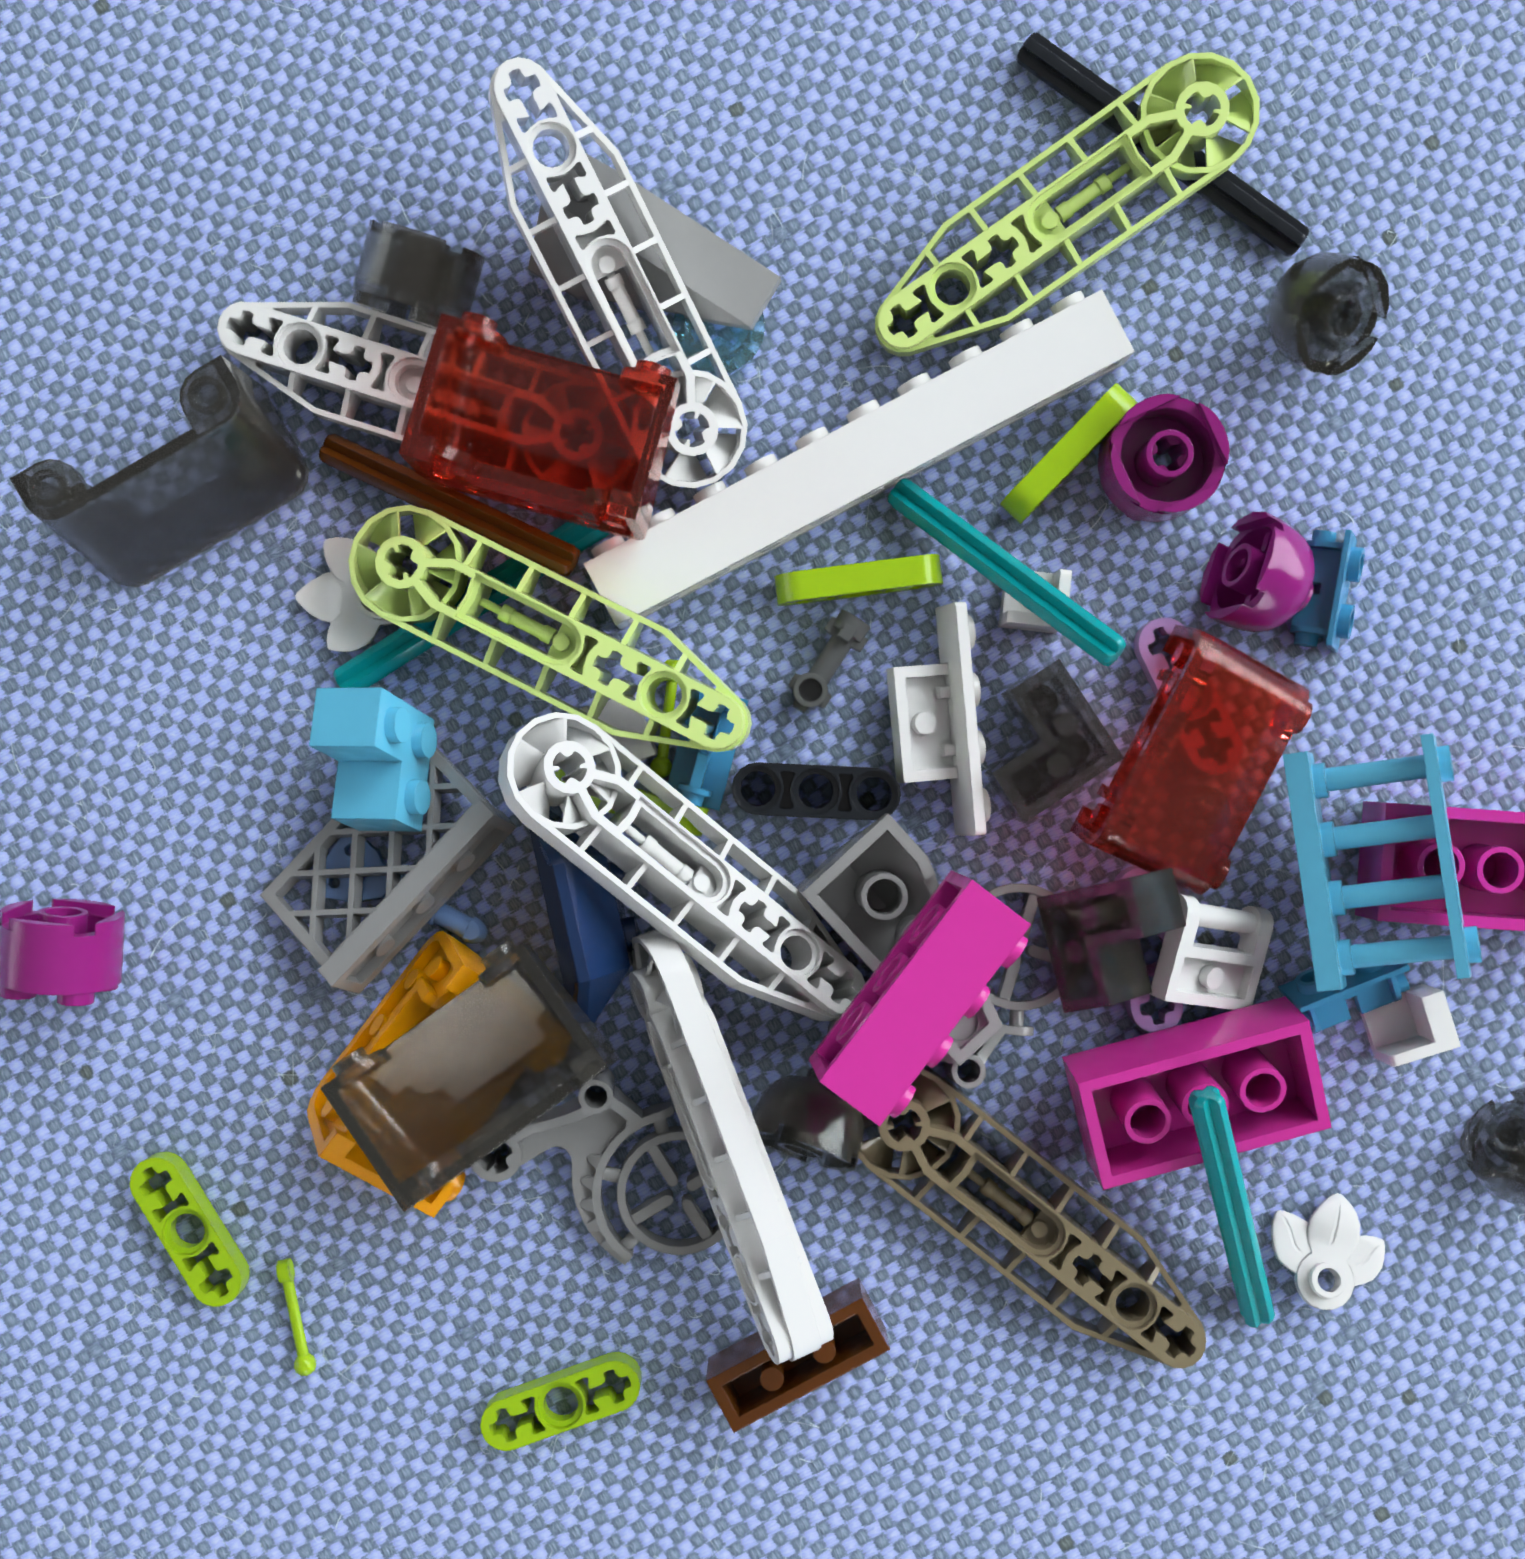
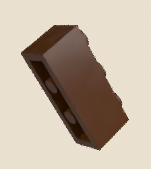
(754, 1386)

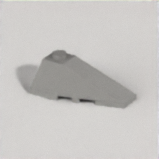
(719, 277)
(872, 896)

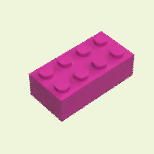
(1487, 863)
(919, 997)
(1137, 1090)

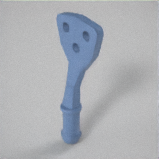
(468, 928)

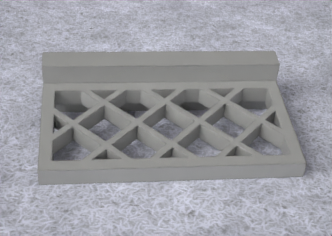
(407, 902)

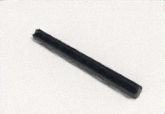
(1225, 192)

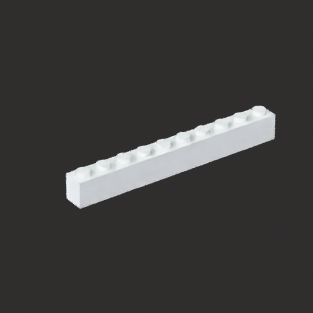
(862, 457)

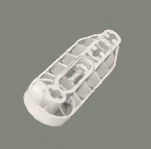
(601, 250)
(389, 383)
(702, 884)
(728, 1150)

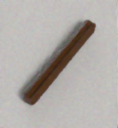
(450, 503)

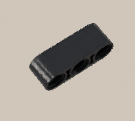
(844, 786)

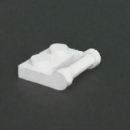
(1213, 973)

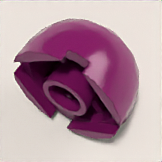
(1259, 576)

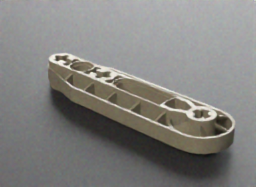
(1047, 1238)

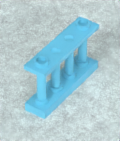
(1329, 898)

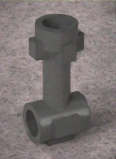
(811, 688)

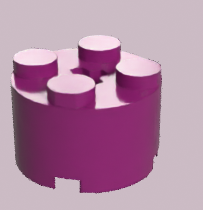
(1162, 426)
(61, 950)

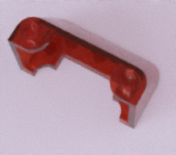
(540, 428)
(1196, 762)

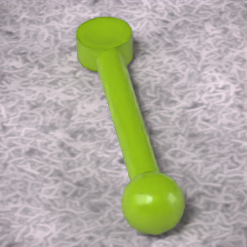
(661, 764)
(304, 1362)

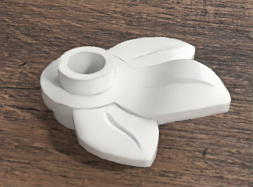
(336, 601)
(1326, 1242)

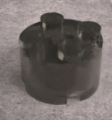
(414, 273)

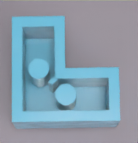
(380, 755)

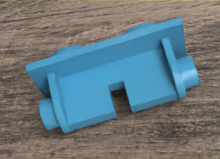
(1327, 612)
(703, 773)
(1369, 986)

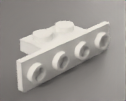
(937, 721)

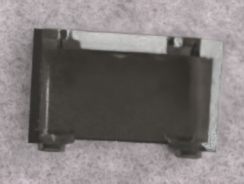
(185, 493)
(468, 1075)

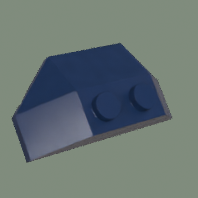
(586, 925)

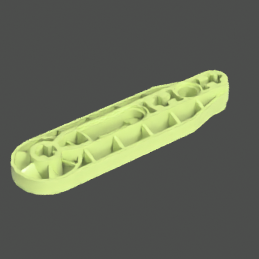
(1036, 232)
(575, 650)

